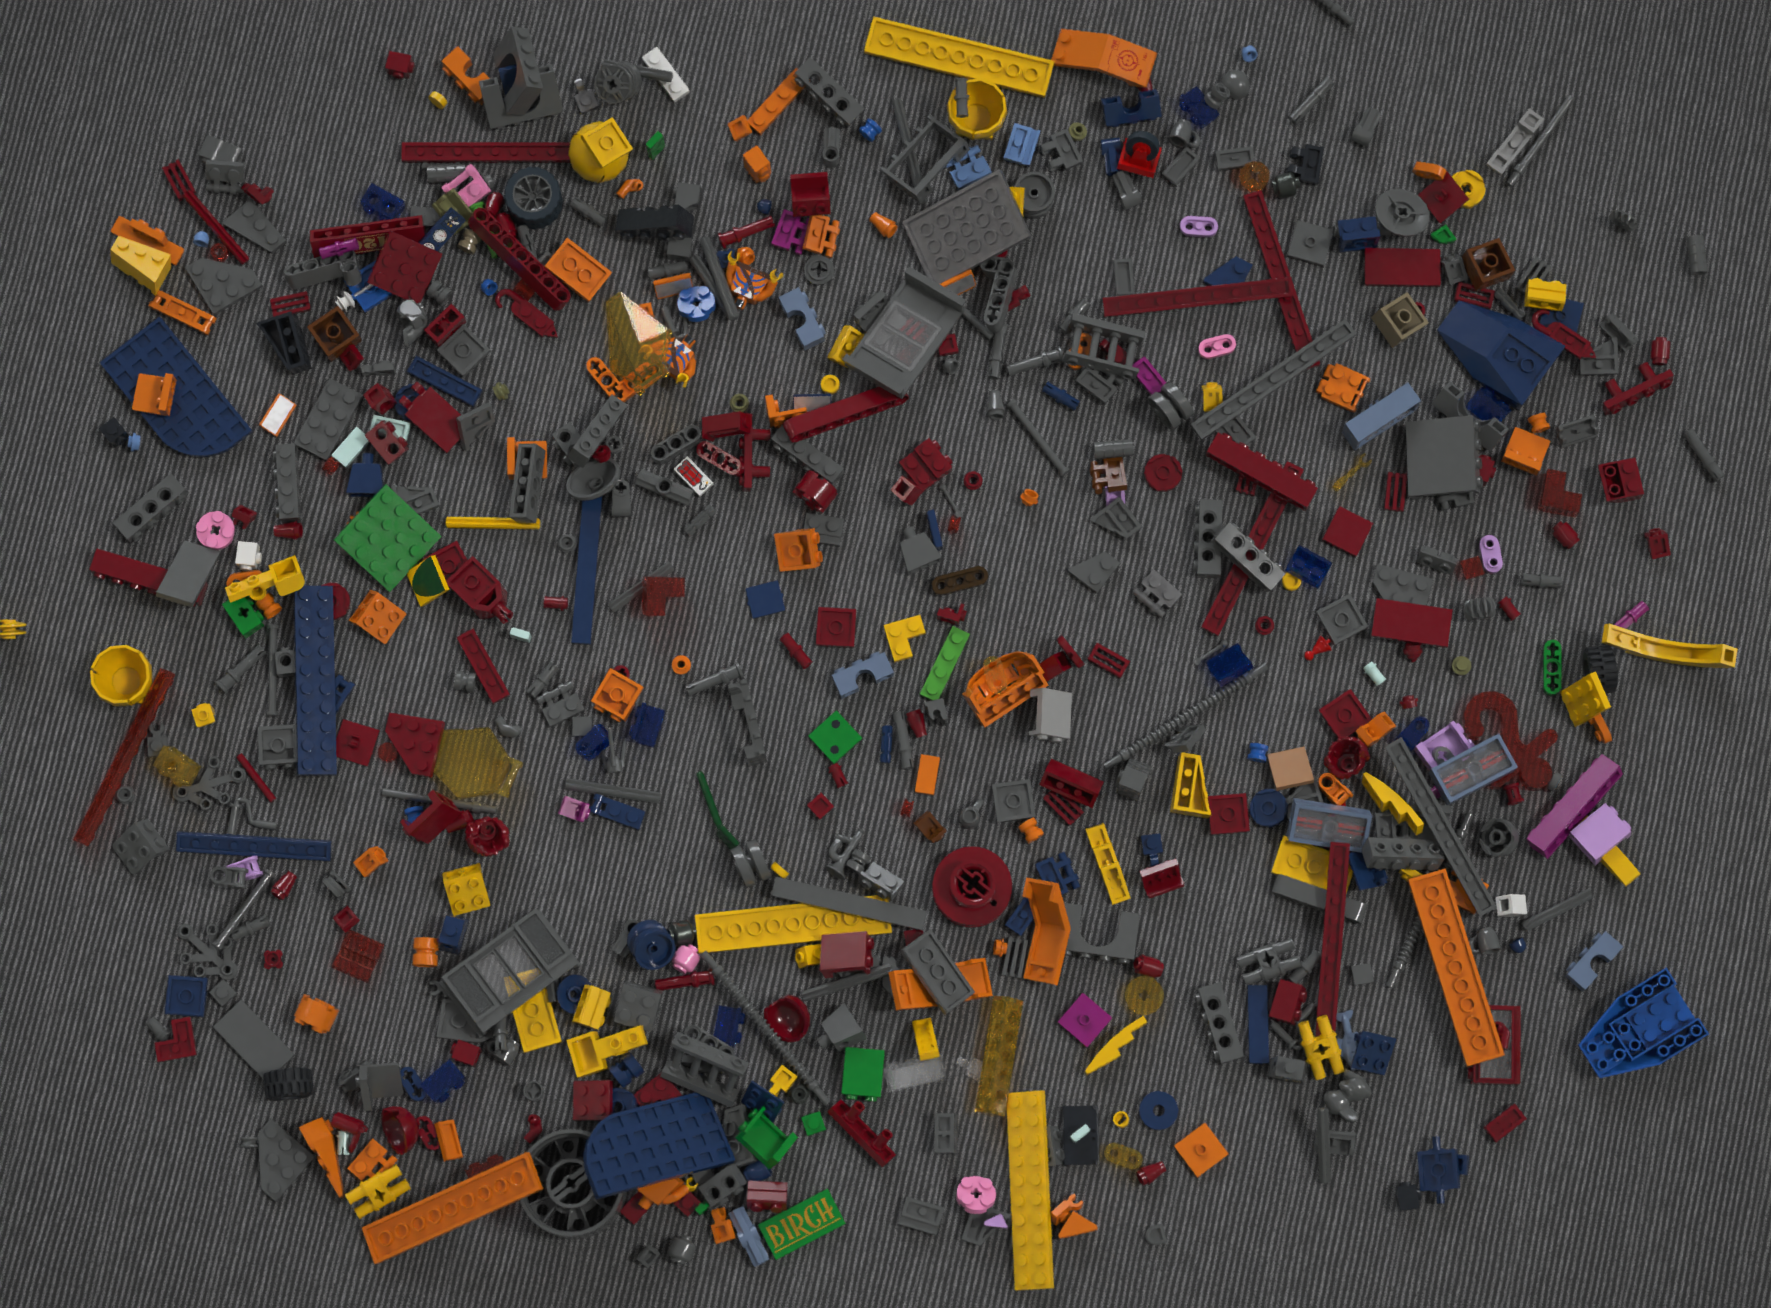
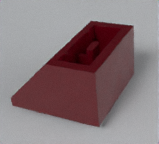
(1621, 480)

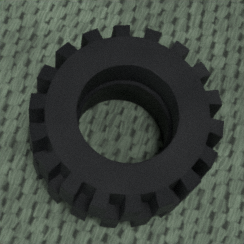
(1603, 662)
(288, 1084)

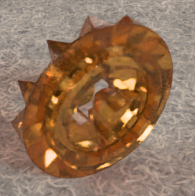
(1252, 184)

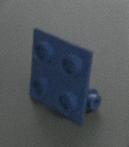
(1366, 877)
(1372, 1052)
(758, 1096)

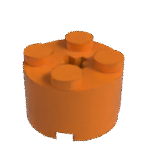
(316, 1013)

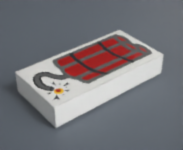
(693, 476)

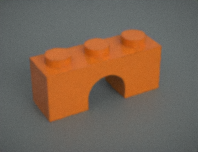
(456, 64)

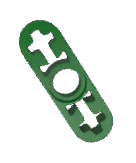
(1556, 681)

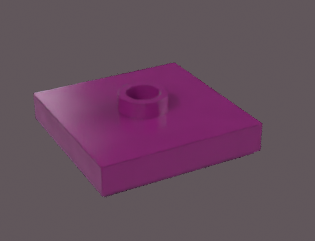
(1084, 1020)

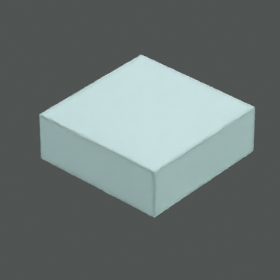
(520, 635)
(1079, 1133)

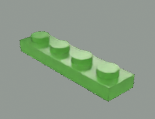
(944, 664)

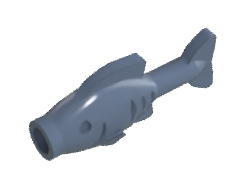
(1347, 1044)

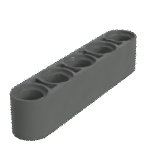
(1315, 897)

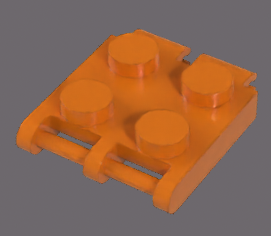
(1342, 386)

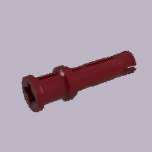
(737, 234)
(694, 979)

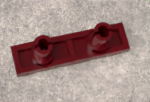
(1631, 396)
(751, 471)
(861, 1133)

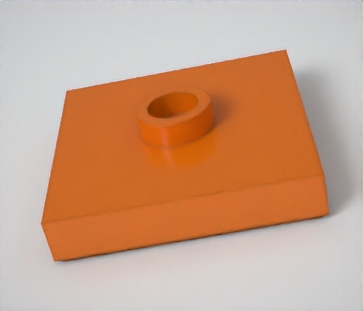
(1201, 1150)

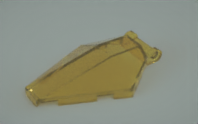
(636, 342)
(475, 763)

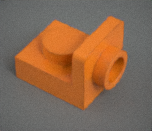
(370, 860)

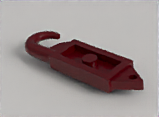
(528, 314)
(1573, 342)

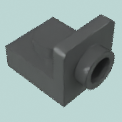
(1454, 268)

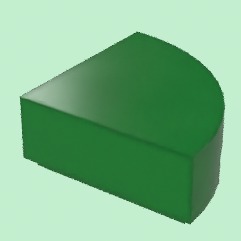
(1443, 235)
(702, 1207)

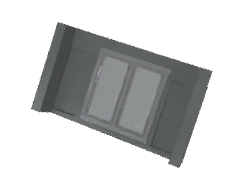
(906, 333)
(508, 971)

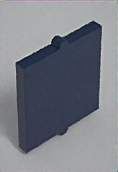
(765, 599)

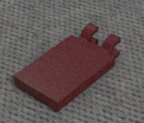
(433, 416)

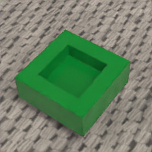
(813, 1123)

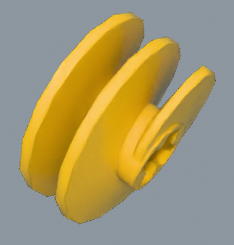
(9, 629)

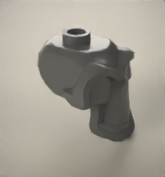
(413, 318)

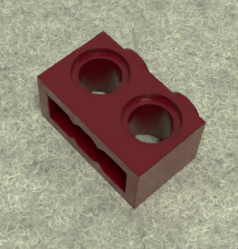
(383, 445)

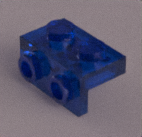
(1229, 665)

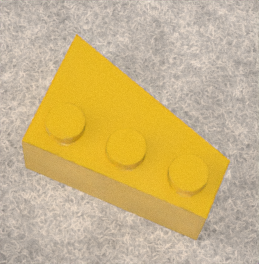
(141, 262)
(1189, 787)

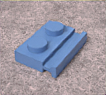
(1021, 145)

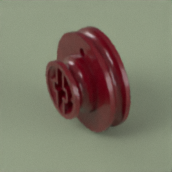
(971, 907)

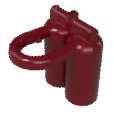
(350, 1125)

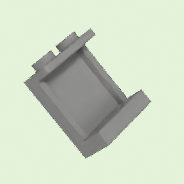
(1053, 714)

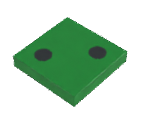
(835, 737)

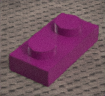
(1148, 376)

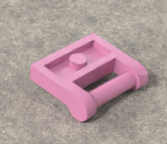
(474, 190)

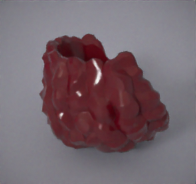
(1346, 753)
(487, 840)

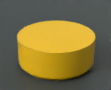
(438, 100)
(830, 384)
(1290, 582)
(779, 870)

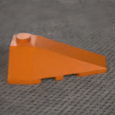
(322, 1141)

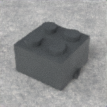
(638, 1006)

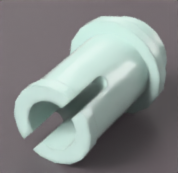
(1374, 673)
(343, 1141)

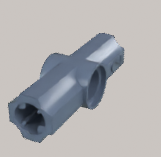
(748, 1236)

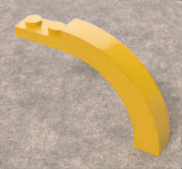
(1669, 651)

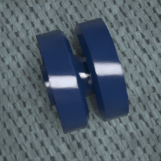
(651, 944)

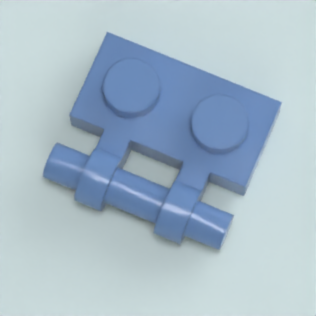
(970, 172)

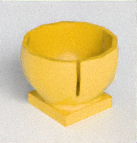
(985, 110)
(599, 151)
(121, 676)

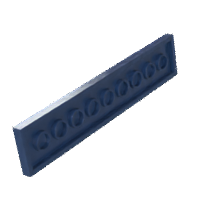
(315, 681)

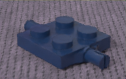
(1438, 1170)

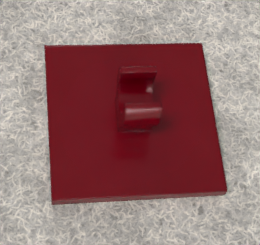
(1443, 197)
(356, 742)

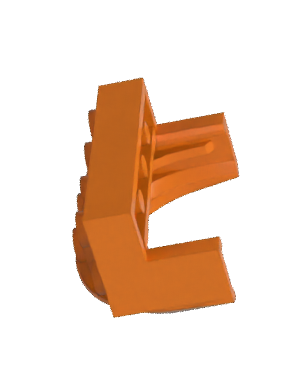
(989, 708)

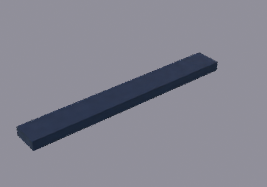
(586, 571)
(253, 846)

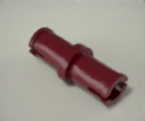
(796, 651)

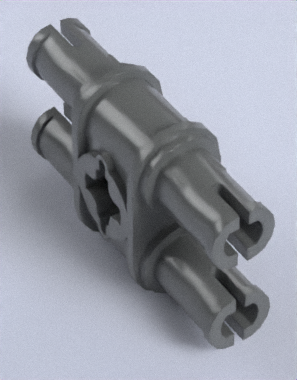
(1260, 955)

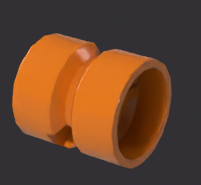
(425, 952)

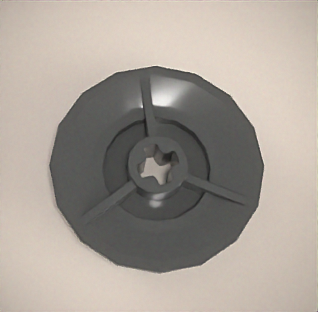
(1397, 202)

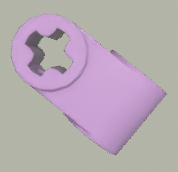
(246, 863)

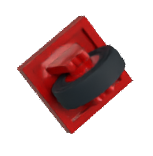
(1140, 154)

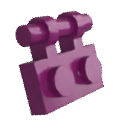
(786, 232)

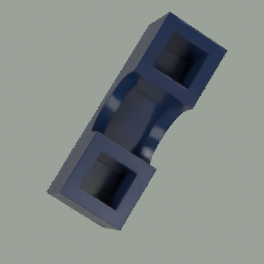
(1147, 108)

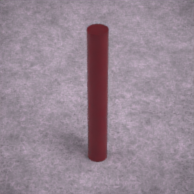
(256, 778)

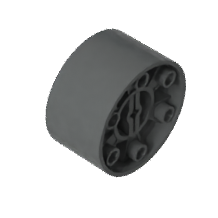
(555, 1197)

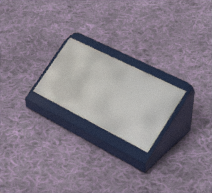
(811, 401)

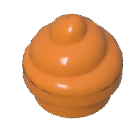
(746, 255)

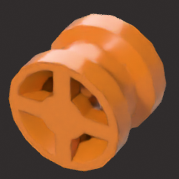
(1538, 423)

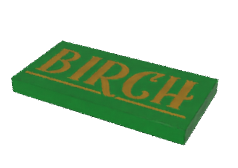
(801, 1224)

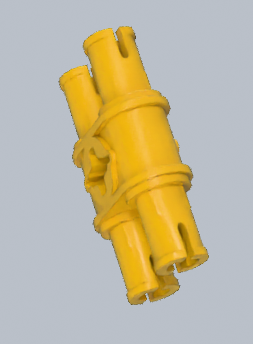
(1328, 1041)
(377, 1200)

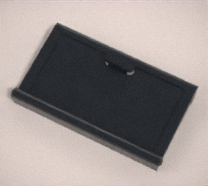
(1086, 1150)

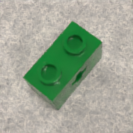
(247, 625)

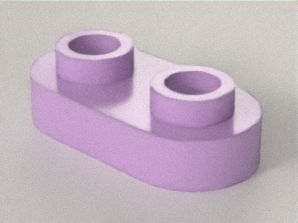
(1198, 224)
(1490, 553)

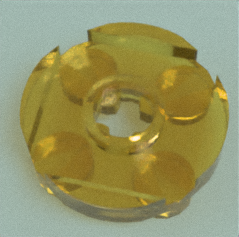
(1135, 1002)

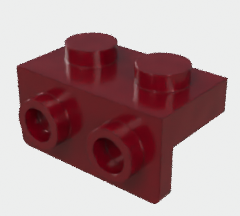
(1161, 878)

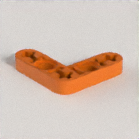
(621, 386)

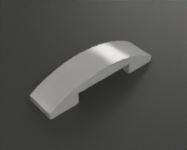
(1515, 142)

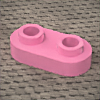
(1216, 346)

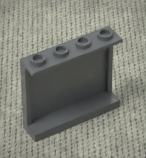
(1443, 456)

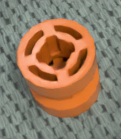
(269, 606)
(1031, 831)

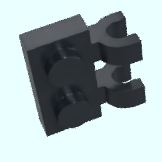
(1311, 163)

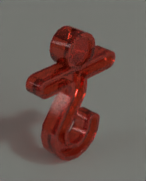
(1532, 771)

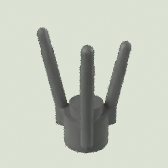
(613, 764)

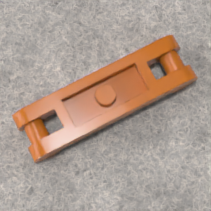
(182, 312)

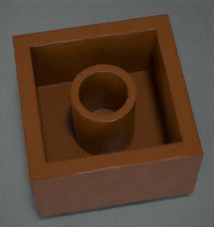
(1488, 264)
(334, 333)

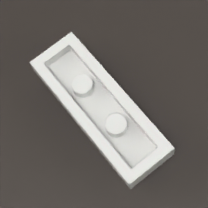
(676, 88)

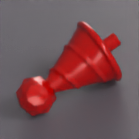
(1320, 647)

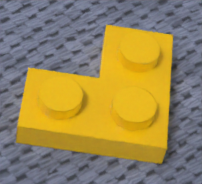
(900, 632)

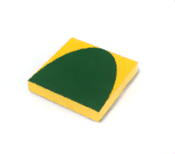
(427, 580)

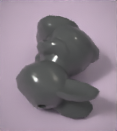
(1352, 1089)

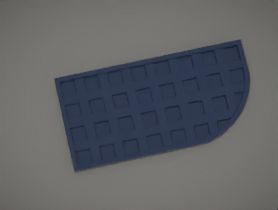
(200, 415)
(655, 1145)

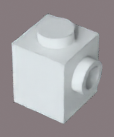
(248, 556)
(1511, 905)

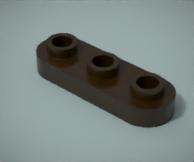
(966, 575)

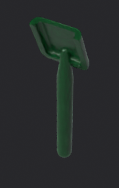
(728, 839)

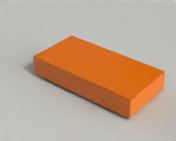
(927, 774)
(448, 1140)

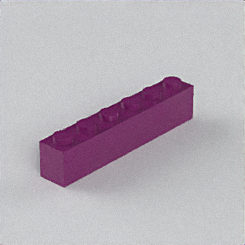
(1574, 806)

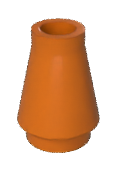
(884, 225)

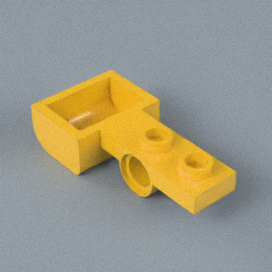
(283, 574)
(590, 1051)

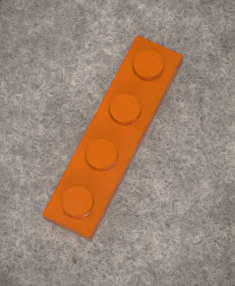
(775, 104)

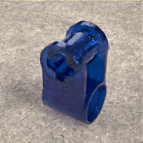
(1411, 735)
(595, 741)

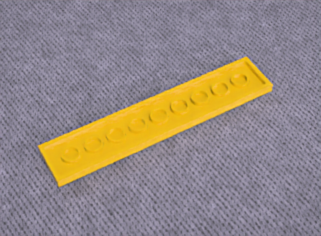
(958, 56)
(778, 926)
(1030, 1191)

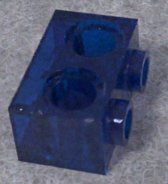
(385, 200)

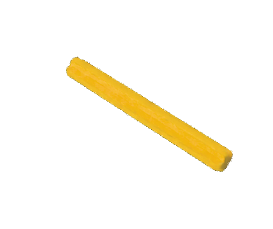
(489, 522)

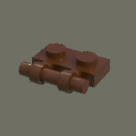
(1114, 472)

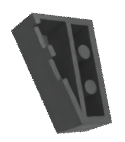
(1132, 779)

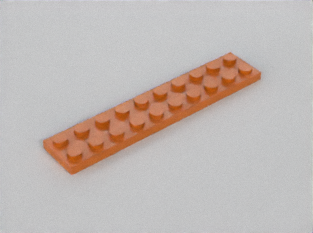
(1456, 967)
(452, 1208)

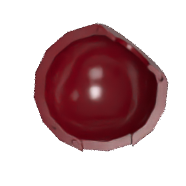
(788, 1018)
(400, 1128)

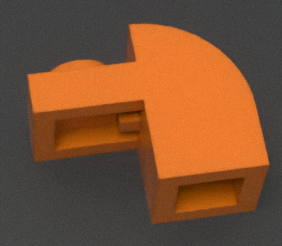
(1375, 729)

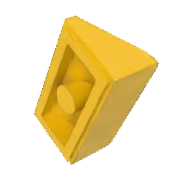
(845, 344)

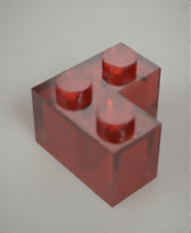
(1556, 500)
(657, 589)

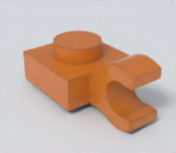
(1062, 1211)
(722, 1228)

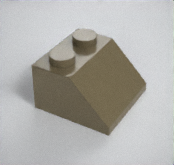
(1399, 320)

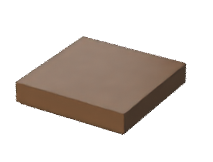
(1290, 768)

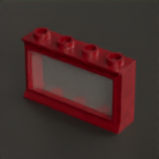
(1504, 1069)

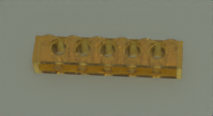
(999, 1056)

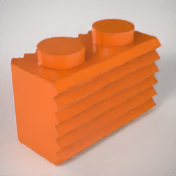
(757, 165)

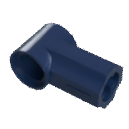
(1111, 151)

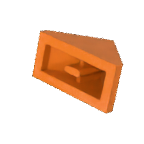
(1076, 1225)

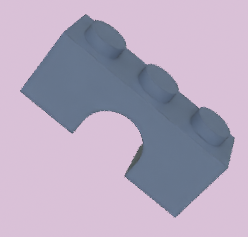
(796, 304)
(876, 665)
(1581, 973)

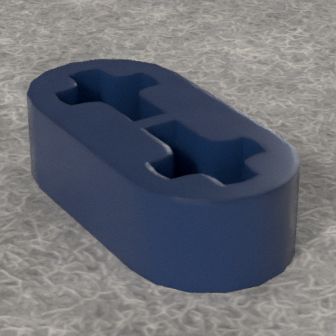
(409, 1086)

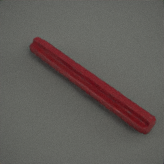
(216, 227)

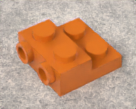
(798, 549)
(617, 695)

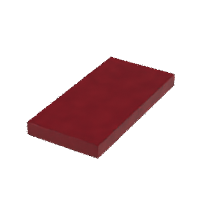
(1402, 267)
(1411, 623)

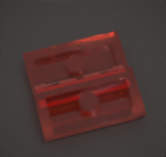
(358, 956)

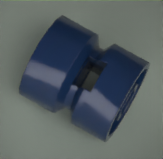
(626, 1070)

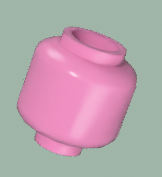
(685, 958)

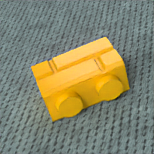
(1545, 294)
(592, 1007)

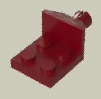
(480, 591)

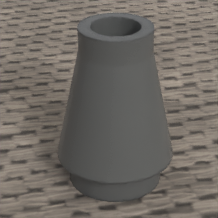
(995, 405)

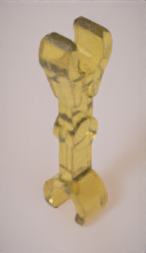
(1341, 481)

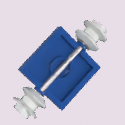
(364, 292)

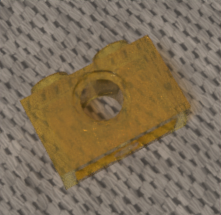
(186, 767)

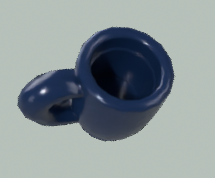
(757, 1171)

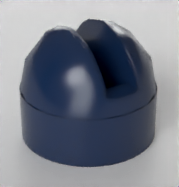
(764, 206)
(1518, 945)

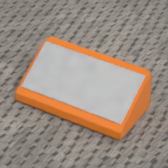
(960, 283)
(672, 285)
(277, 415)

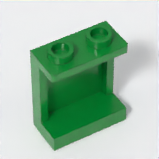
(863, 1073)
(764, 1138)

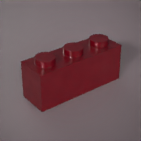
(1071, 783)

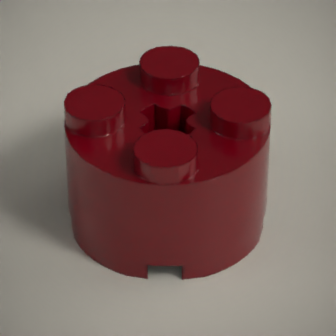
(815, 492)

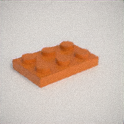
(577, 269)

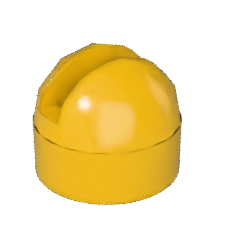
(1118, 1117)

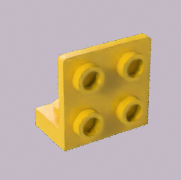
(466, 889)

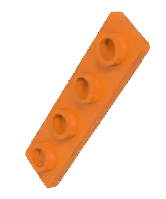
(141, 233)

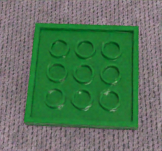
(387, 538)

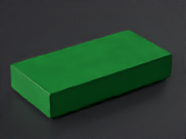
(655, 145)

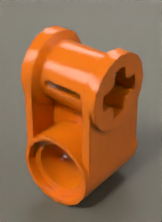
(1334, 791)

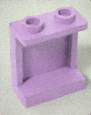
(1449, 737)
(1600, 833)

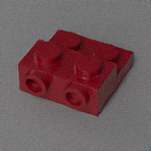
(926, 464)

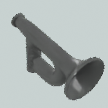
(837, 868)

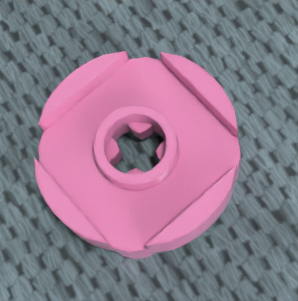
(225, 534)
(976, 1184)

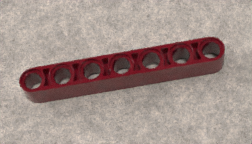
(514, 251)
(841, 413)

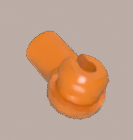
(629, 186)

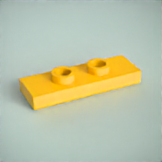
(925, 1039)

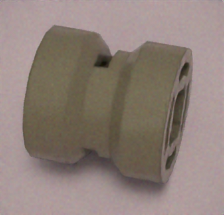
(469, 242)

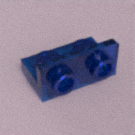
(1195, 105)
(1487, 406)
(1308, 566)
(647, 725)
(728, 1025)
(443, 1081)

